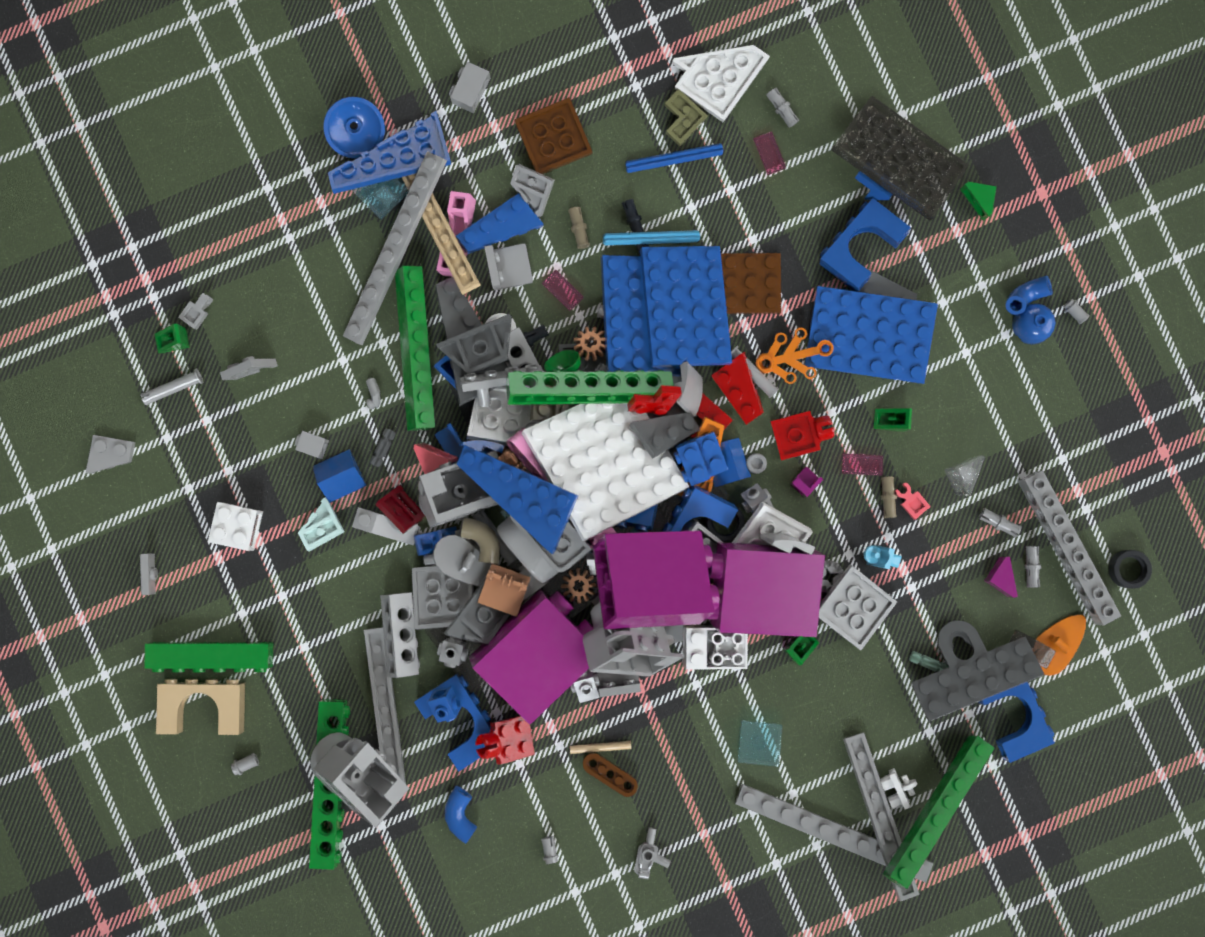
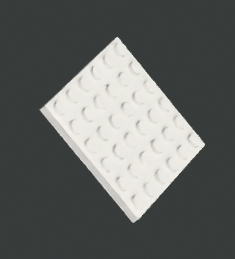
(604, 463)

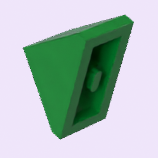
(980, 197)
(172, 339)
(893, 419)
(800, 648)

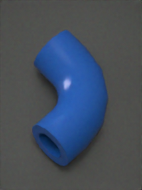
(1027, 293)
(455, 814)

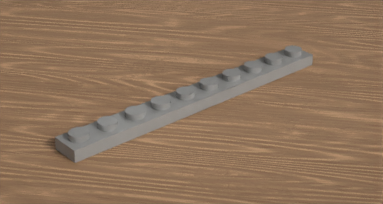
(394, 248)
(817, 826)

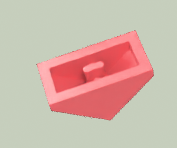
(432, 457)

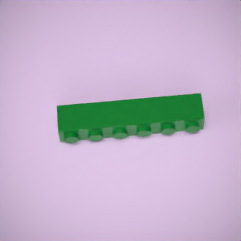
(208, 655)

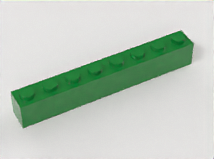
(414, 348)
(938, 811)

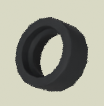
(727, 537)
(1145, 574)

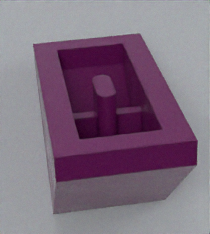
(1002, 577)

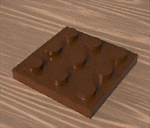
(553, 136)
(752, 282)

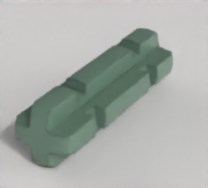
(927, 662)

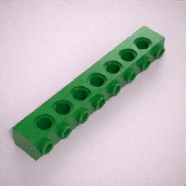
(579, 392)
(319, 856)

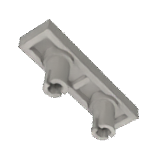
(490, 379)

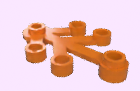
(790, 356)

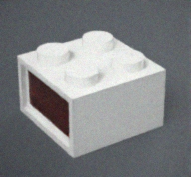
(235, 526)

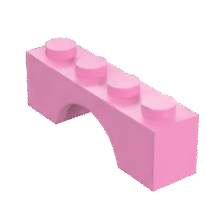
(460, 214)

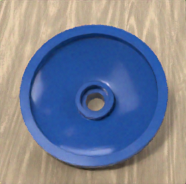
(351, 141)

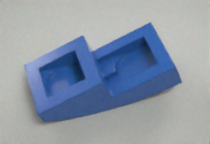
(426, 542)

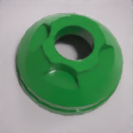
(563, 361)

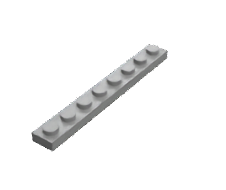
(384, 701)
(876, 805)

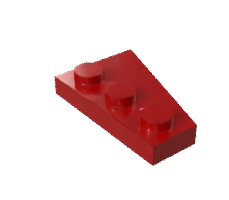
(738, 387)

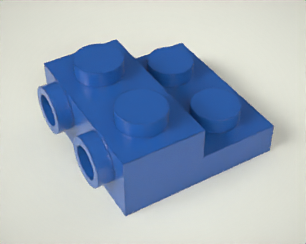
(700, 458)

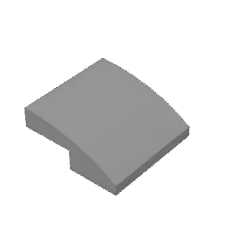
(690, 388)
(787, 542)

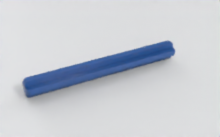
(674, 158)

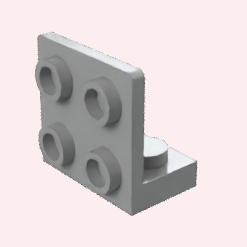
(508, 266)
(618, 684)

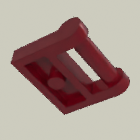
(398, 511)

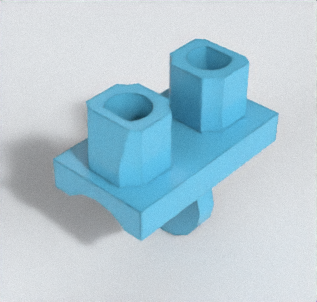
(881, 557)

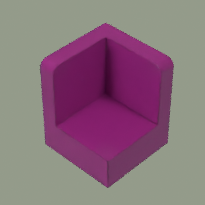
(806, 482)

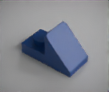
(876, 191)

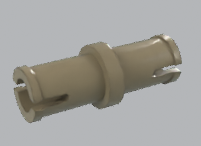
(579, 227)
(888, 497)

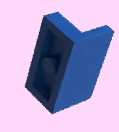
(450, 440)

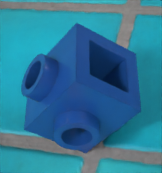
(444, 704)

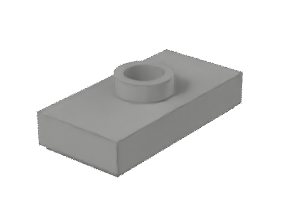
(148, 574)

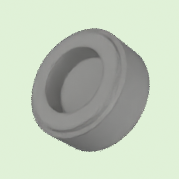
(756, 463)

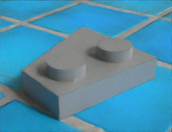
(533, 187)
(247, 367)
(108, 453)

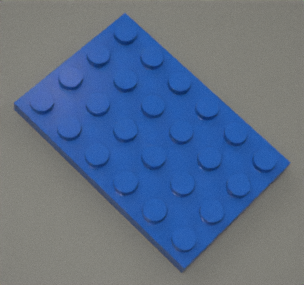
(685, 306)
(626, 316)
(872, 334)

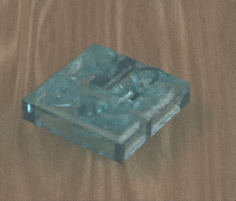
(382, 196)

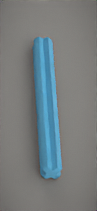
(651, 237)

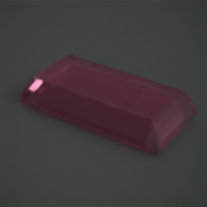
(769, 153)
(562, 290)
(862, 464)

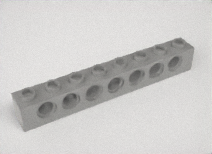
(1069, 548)

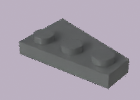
(882, 286)
(664, 432)

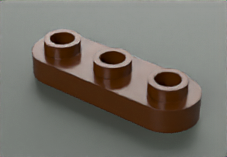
(615, 782)

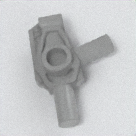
(647, 855)

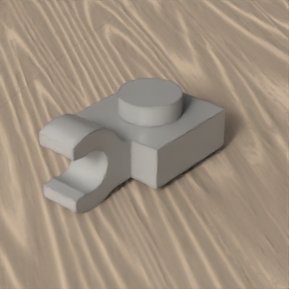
(194, 312)

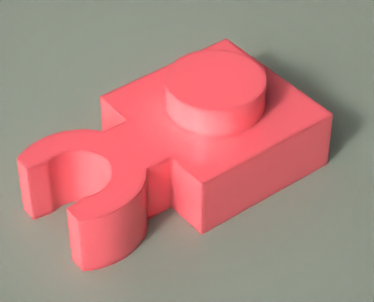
(914, 503)

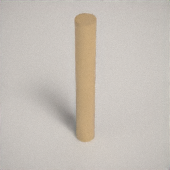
(600, 747)

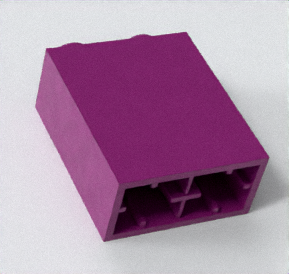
(654, 579)
(766, 590)
(534, 655)

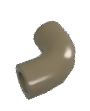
(485, 537)

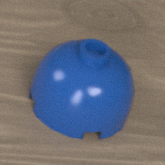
(1034, 324)

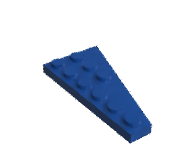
(393, 157)
(531, 501)

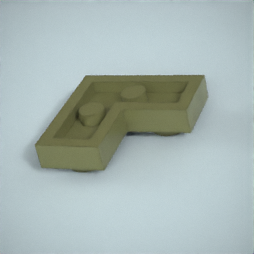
(688, 116)

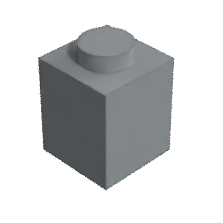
(311, 444)

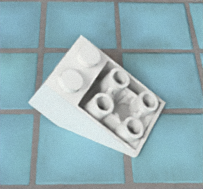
(710, 649)

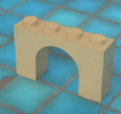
(227, 696)

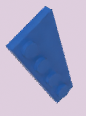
(504, 222)

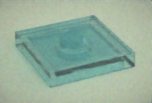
(759, 743)

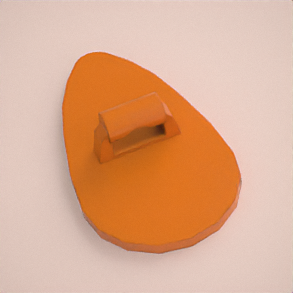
(1064, 639)

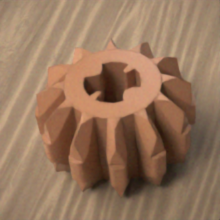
(585, 338)
(585, 587)

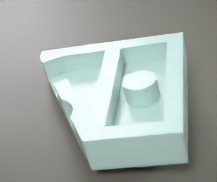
(321, 526)

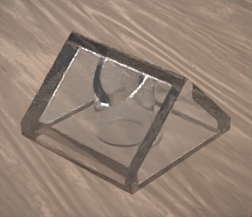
(964, 475)

